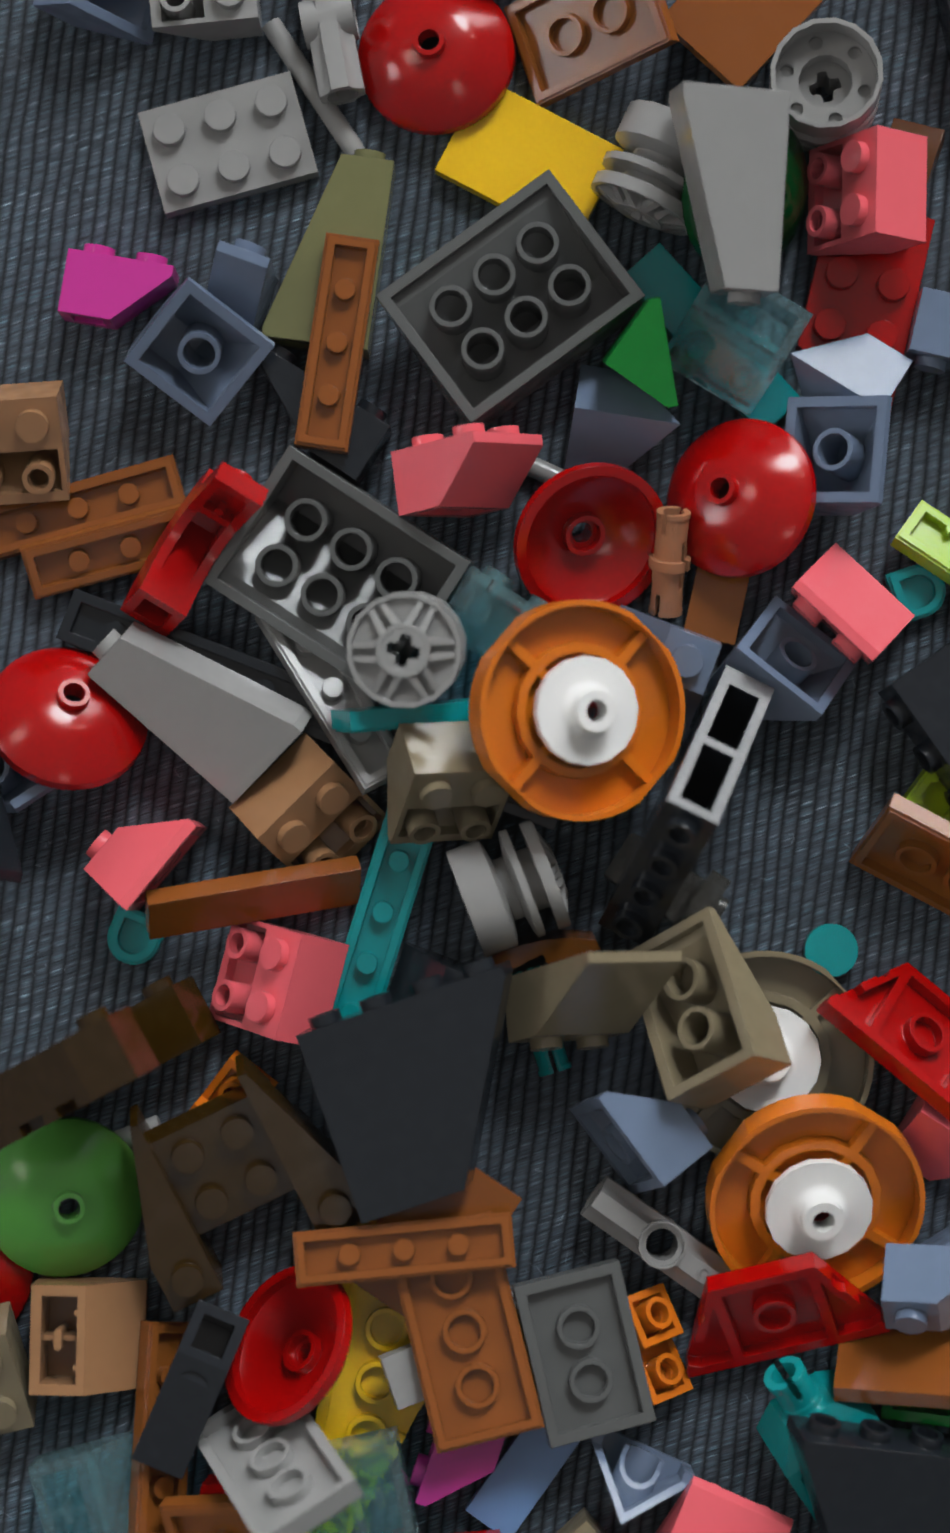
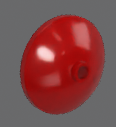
(442, 86)
(766, 501)
(611, 552)
(60, 739)
(289, 1349)

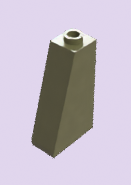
(352, 205)

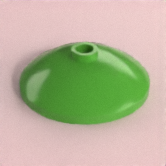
(58, 1163)

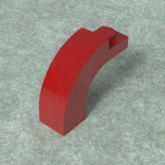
(191, 545)

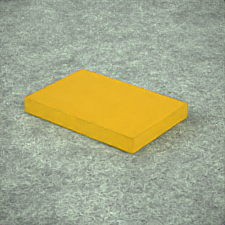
(519, 145)

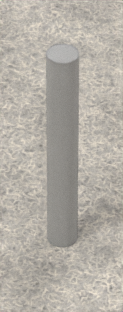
(305, 77)

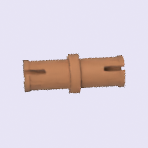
(669, 561)

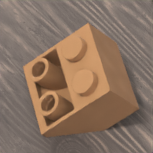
(34, 443)
(308, 808)
(85, 1334)

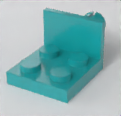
(801, 1396)

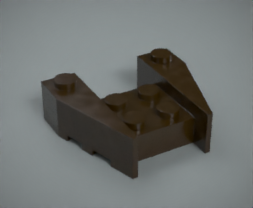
(103, 1056)
(224, 1164)

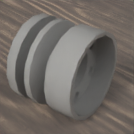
(834, 57)
(649, 176)
(434, 630)
(509, 887)

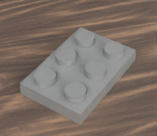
(228, 144)

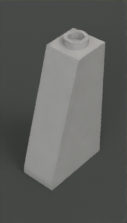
(735, 179)
(198, 707)

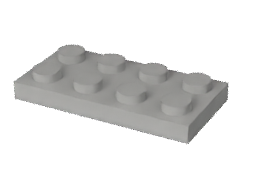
(277, 1474)

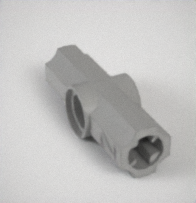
(331, 35)
(633, 1220)

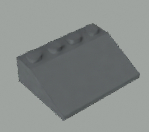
(512, 301)
(325, 554)

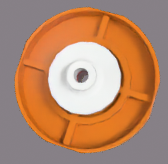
(577, 710)
(818, 1181)

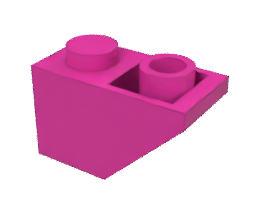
(110, 288)
(449, 1471)

